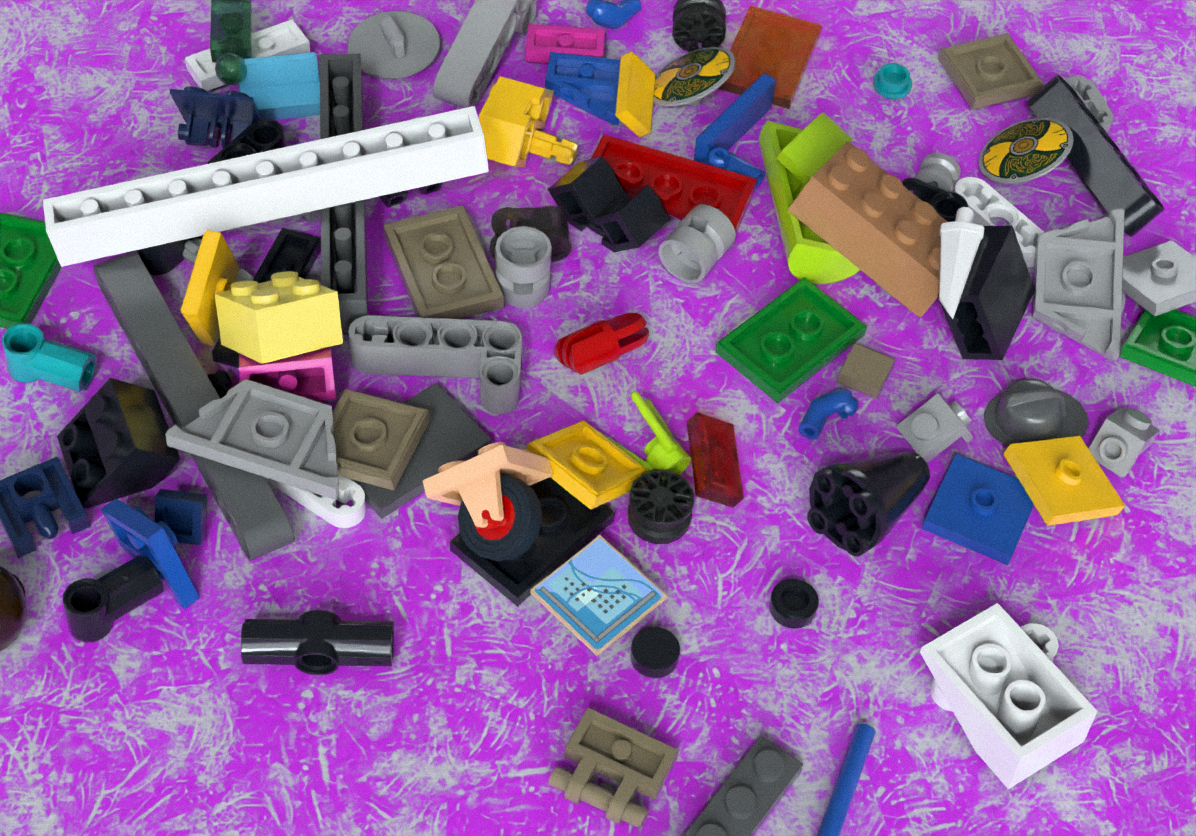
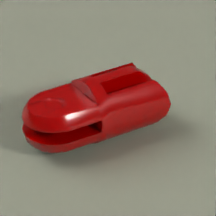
(601, 342)

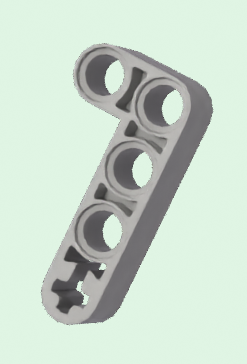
(480, 49)
(443, 349)

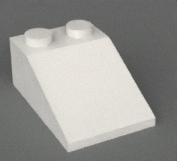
(1007, 695)

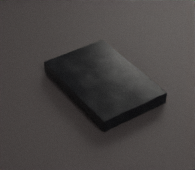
(564, 531)

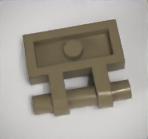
(619, 754)

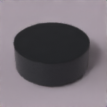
(793, 603)
(655, 652)

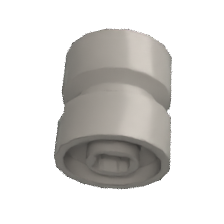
(697, 243)
(523, 266)

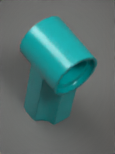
(35, 358)

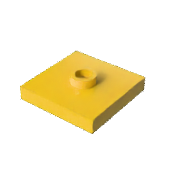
(212, 273)
(588, 464)
(1063, 480)

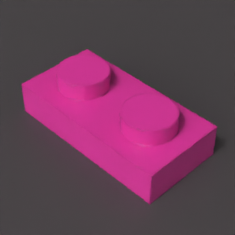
(562, 39)

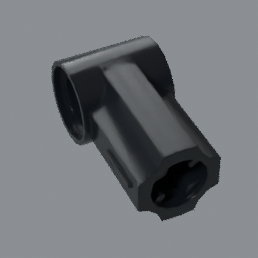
(109, 597)

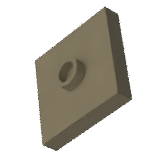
(990, 71)
(376, 437)

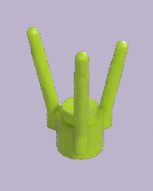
(663, 450)

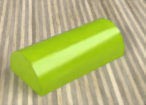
(804, 250)

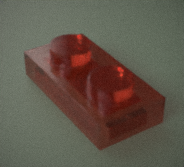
(714, 460)

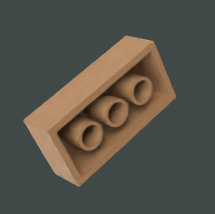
(875, 225)

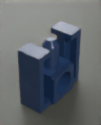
(55, 491)

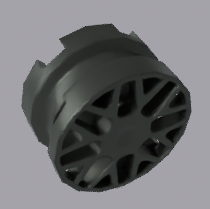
(699, 22)
(672, 497)

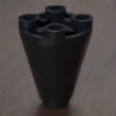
(865, 498)

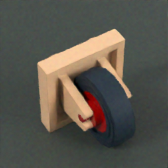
(497, 507)

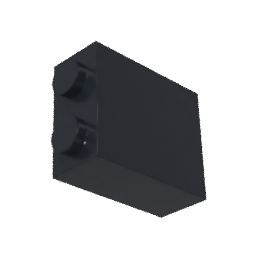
(992, 297)

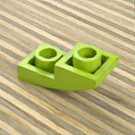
(813, 147)

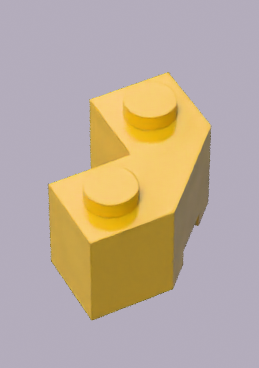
(511, 118)

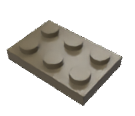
(443, 265)

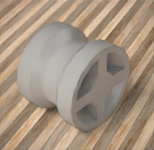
(939, 171)

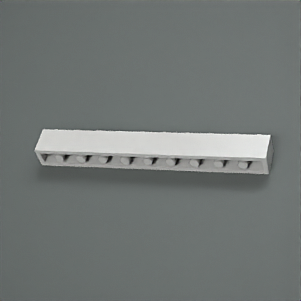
(265, 186)

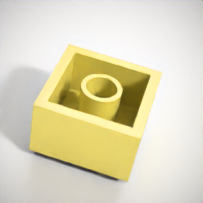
(278, 317)

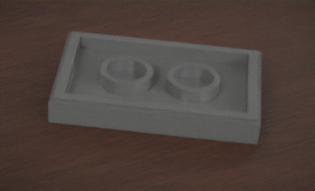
(447, 438)

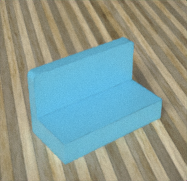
(283, 85)

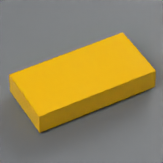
(635, 94)

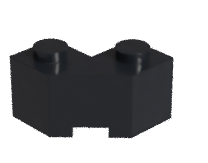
(597, 201)

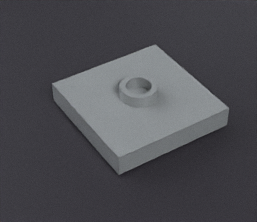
(1160, 277)

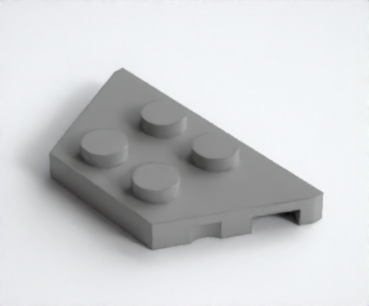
(1081, 282)
(267, 436)

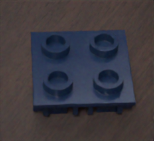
(209, 112)

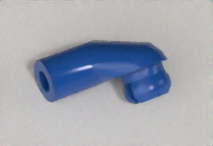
(610, 14)
(726, 160)
(823, 407)

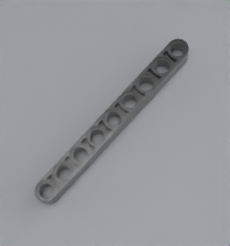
(184, 389)

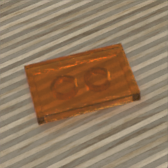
(772, 46)

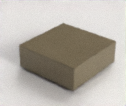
(865, 370)

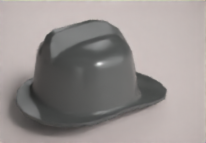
(1034, 412)

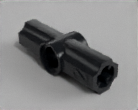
(317, 642)

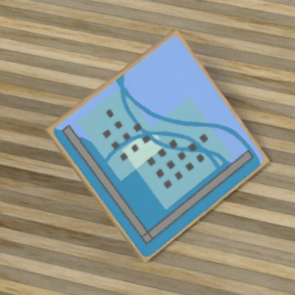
(598, 595)

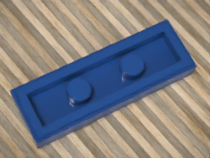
(736, 118)

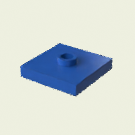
(979, 509)

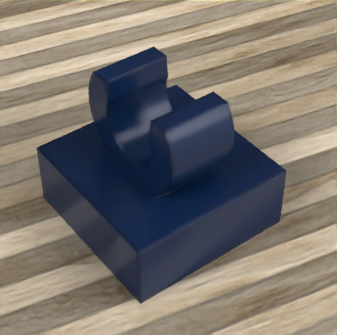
(183, 513)

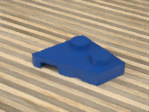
(585, 82)
(156, 541)

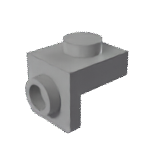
(935, 427)
(1122, 440)

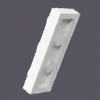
(273, 41)

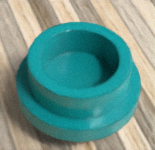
(892, 81)

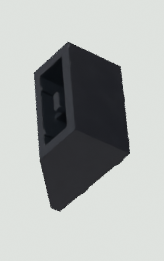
(117, 444)

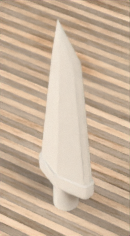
(957, 252)

